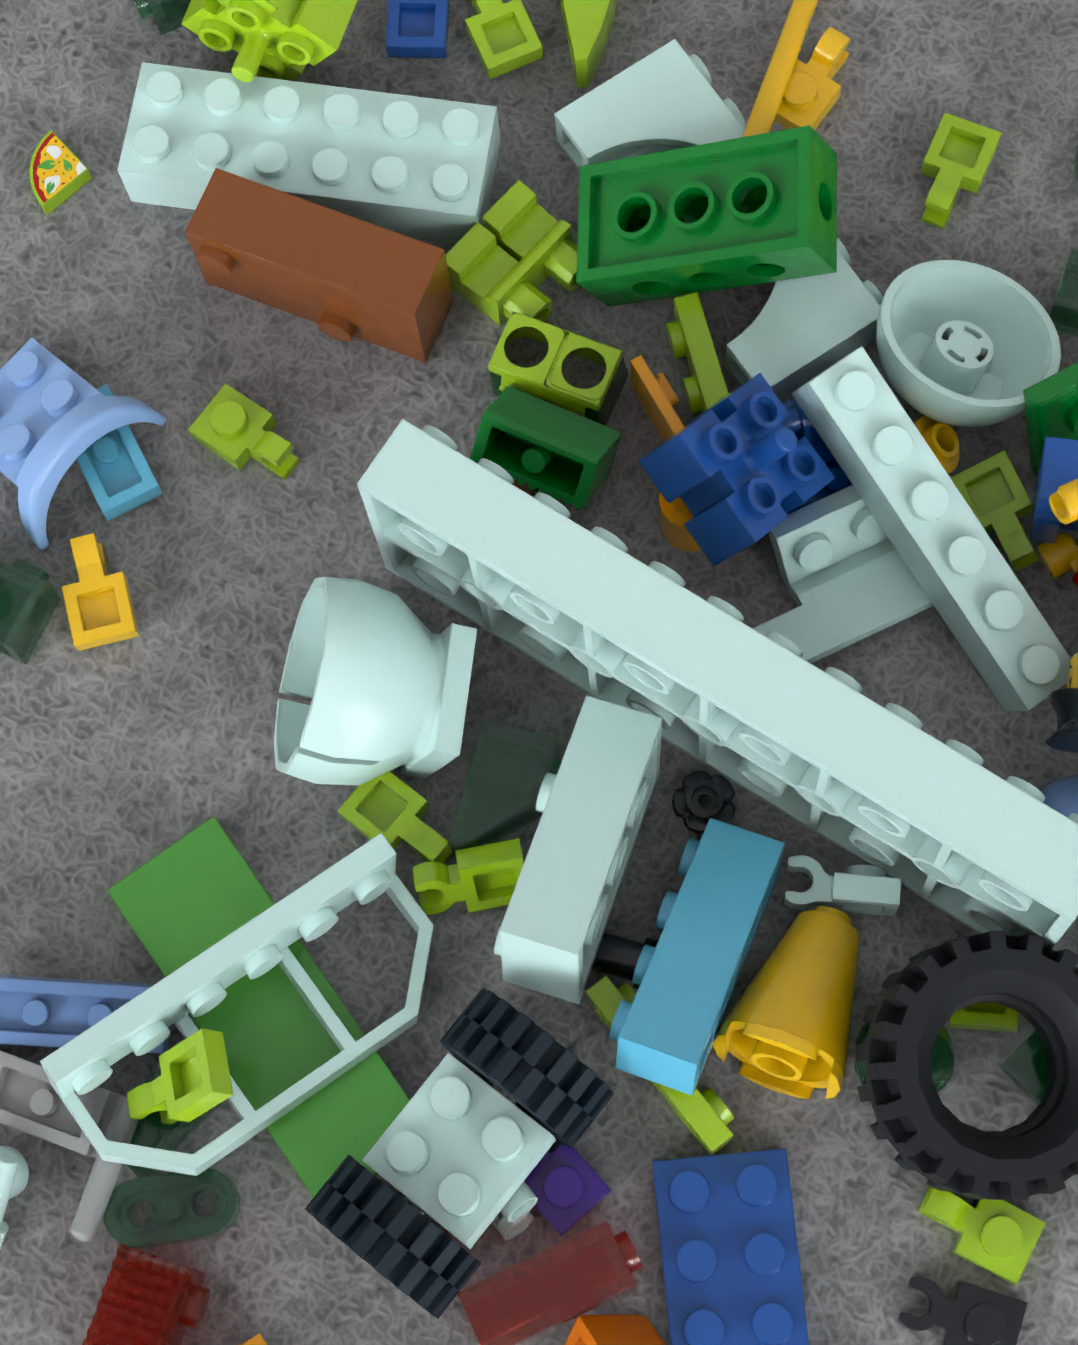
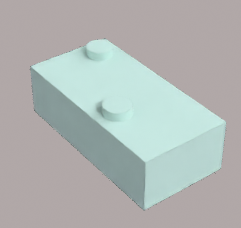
(580, 849)

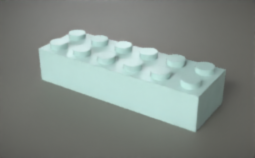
(364, 153)

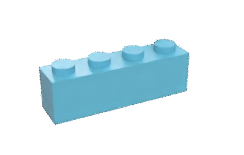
(697, 957)

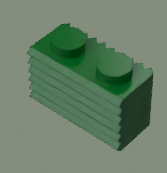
(546, 446)

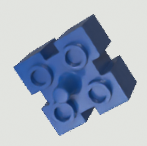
(737, 470)

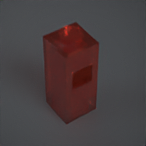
(552, 1287)

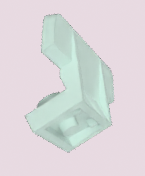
(840, 576)

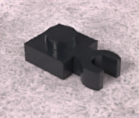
(970, 1318)

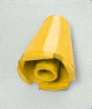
(798, 1009)

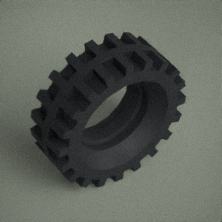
(898, 1071)

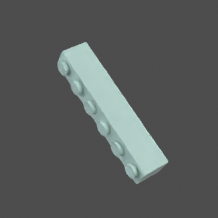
(935, 531)

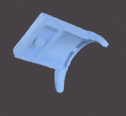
(48, 422)

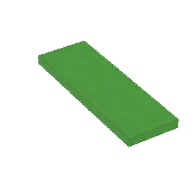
(271, 1036)

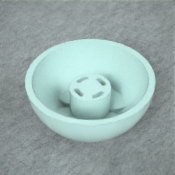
(964, 342)

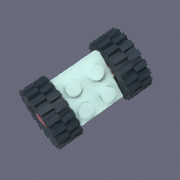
(460, 1150)

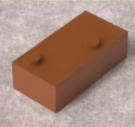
(321, 265)

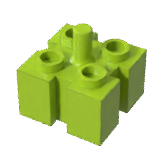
(271, 35)

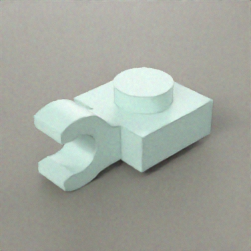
(859, 890)

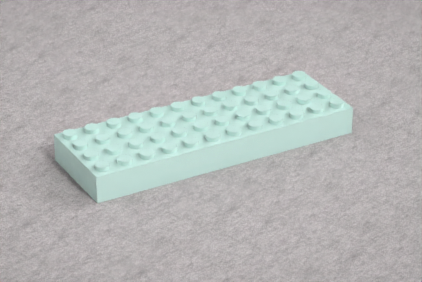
(723, 689)

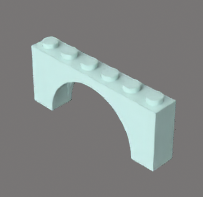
(670, 106)

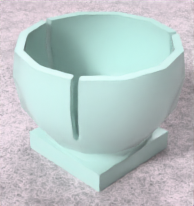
(376, 684)

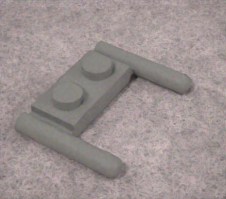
(35, 1108)

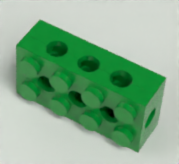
(708, 217)

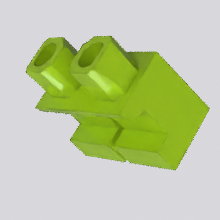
(511, 256)

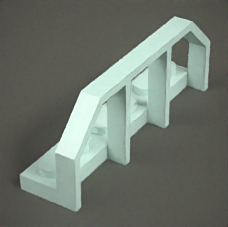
(201, 987)

